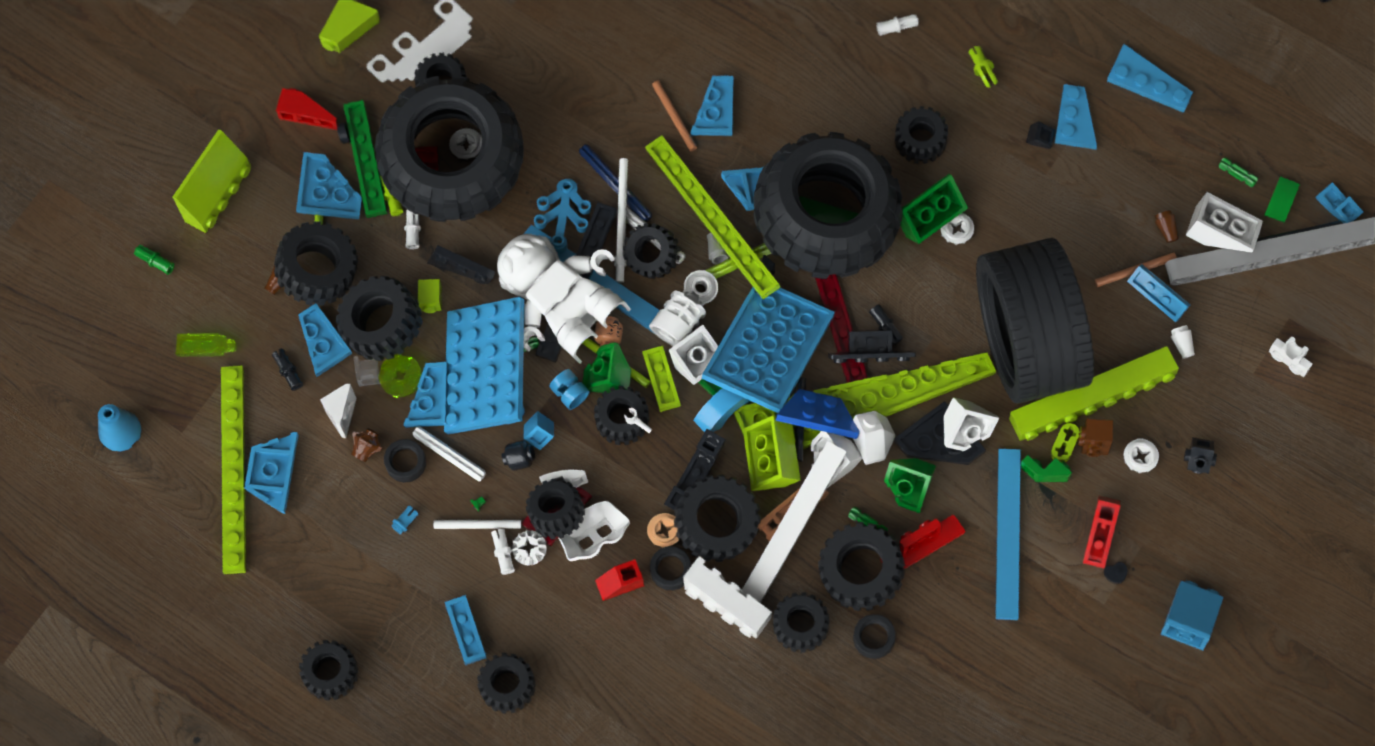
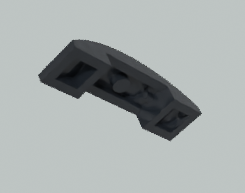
(698, 467)

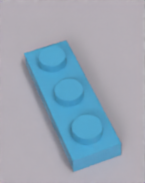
(1158, 293)
(465, 630)

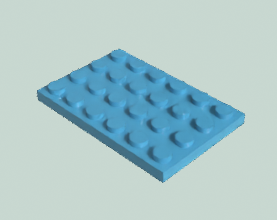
(768, 347)
(485, 365)

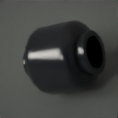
(518, 455)

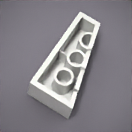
(726, 599)

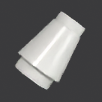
(1183, 341)

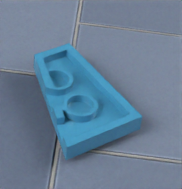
(716, 112)
(1074, 119)
(322, 339)
(430, 403)

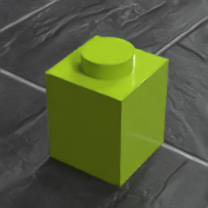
(430, 295)

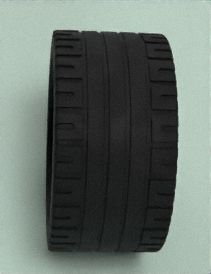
(1035, 320)

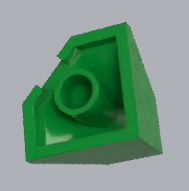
(607, 370)
(909, 481)

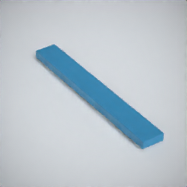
(640, 311)
(1008, 534)

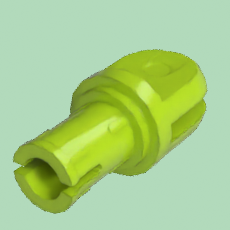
(983, 66)

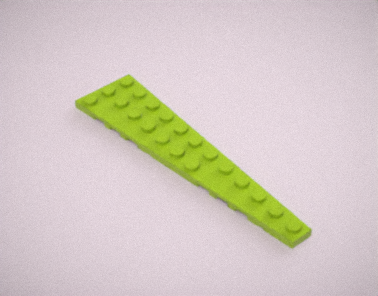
(889, 393)

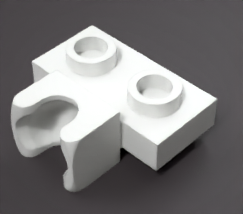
(1291, 355)

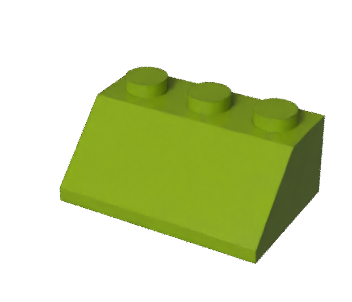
(771, 454)

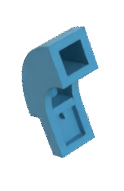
(718, 410)

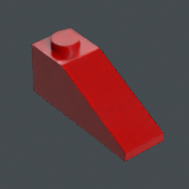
(300, 108)
(1101, 531)

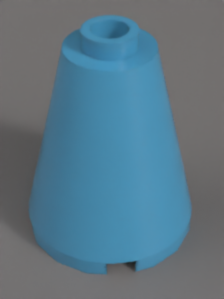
(118, 428)

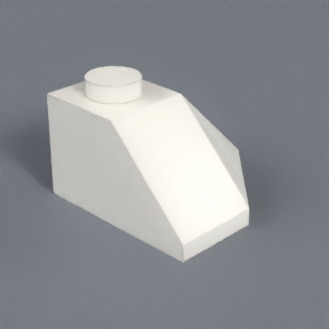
(966, 424)
(874, 436)
(850, 460)

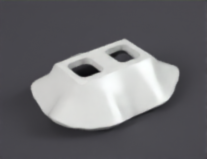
(595, 517)

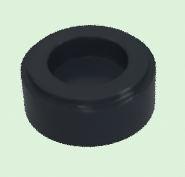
(343, 133)

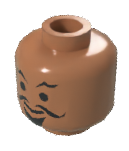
(611, 334)

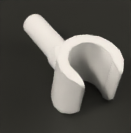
(635, 420)

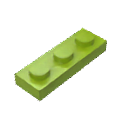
(661, 378)

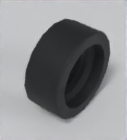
(402, 445)
(666, 552)
(874, 619)

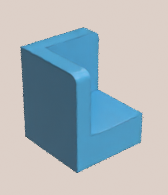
(538, 430)

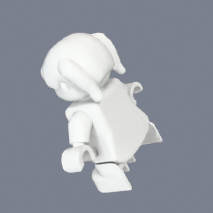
(555, 289)

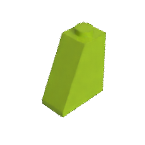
(347, 24)

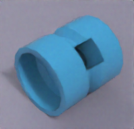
(570, 390)

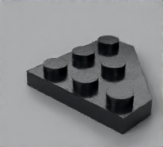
(926, 440)

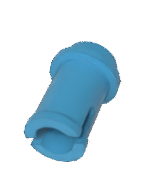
(403, 521)

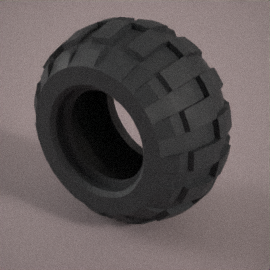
(456, 193)
(819, 245)

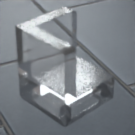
(366, 372)

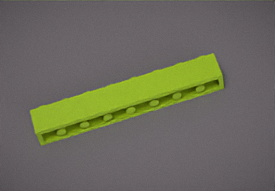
(1103, 391)

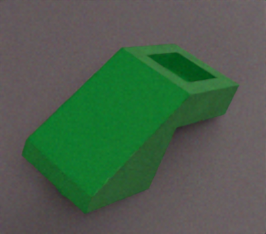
(1055, 472)

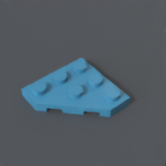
(325, 190)

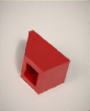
(620, 580)

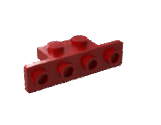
(928, 539)

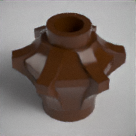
(365, 444)

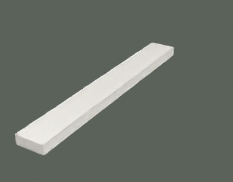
(794, 521)

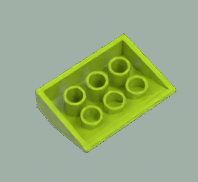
(211, 182)

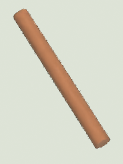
(674, 116)
(1129, 271)

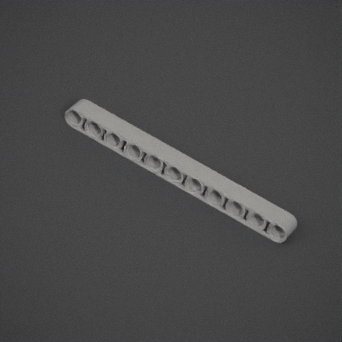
(1272, 252)

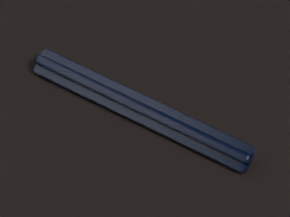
(613, 181)

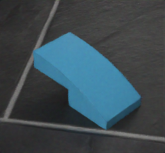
(1338, 205)

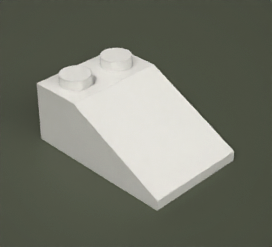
(1223, 225)

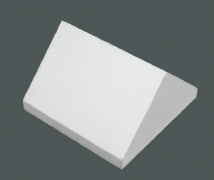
(693, 354)
(340, 407)

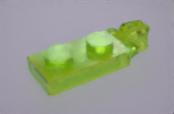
(203, 345)

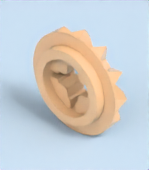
(654, 528)

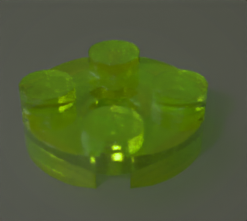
(403, 387)

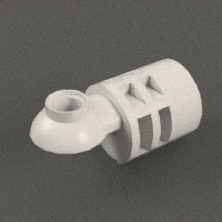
(684, 308)

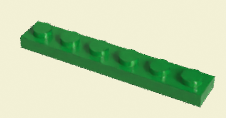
(365, 159)

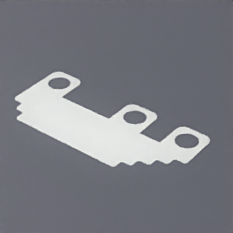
(444, 39)

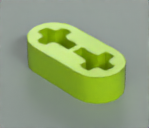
(1060, 440)

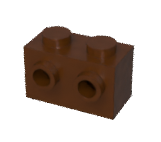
(1096, 437)

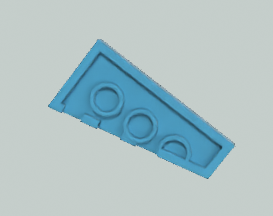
(1144, 78)

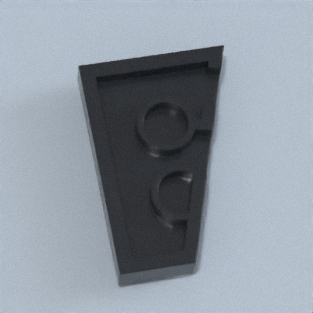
(460, 265)

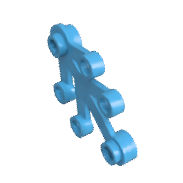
(562, 211)

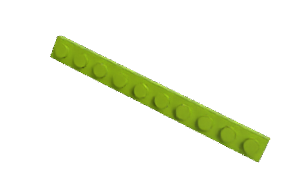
(712, 217)
(233, 470)

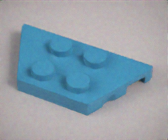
(743, 184)
(271, 471)

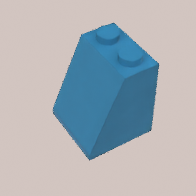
(1192, 615)

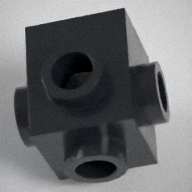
(1200, 456)

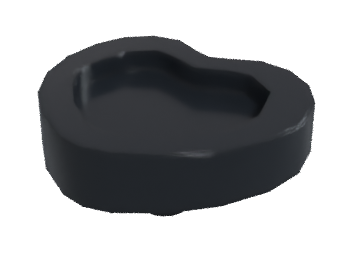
(1116, 573)

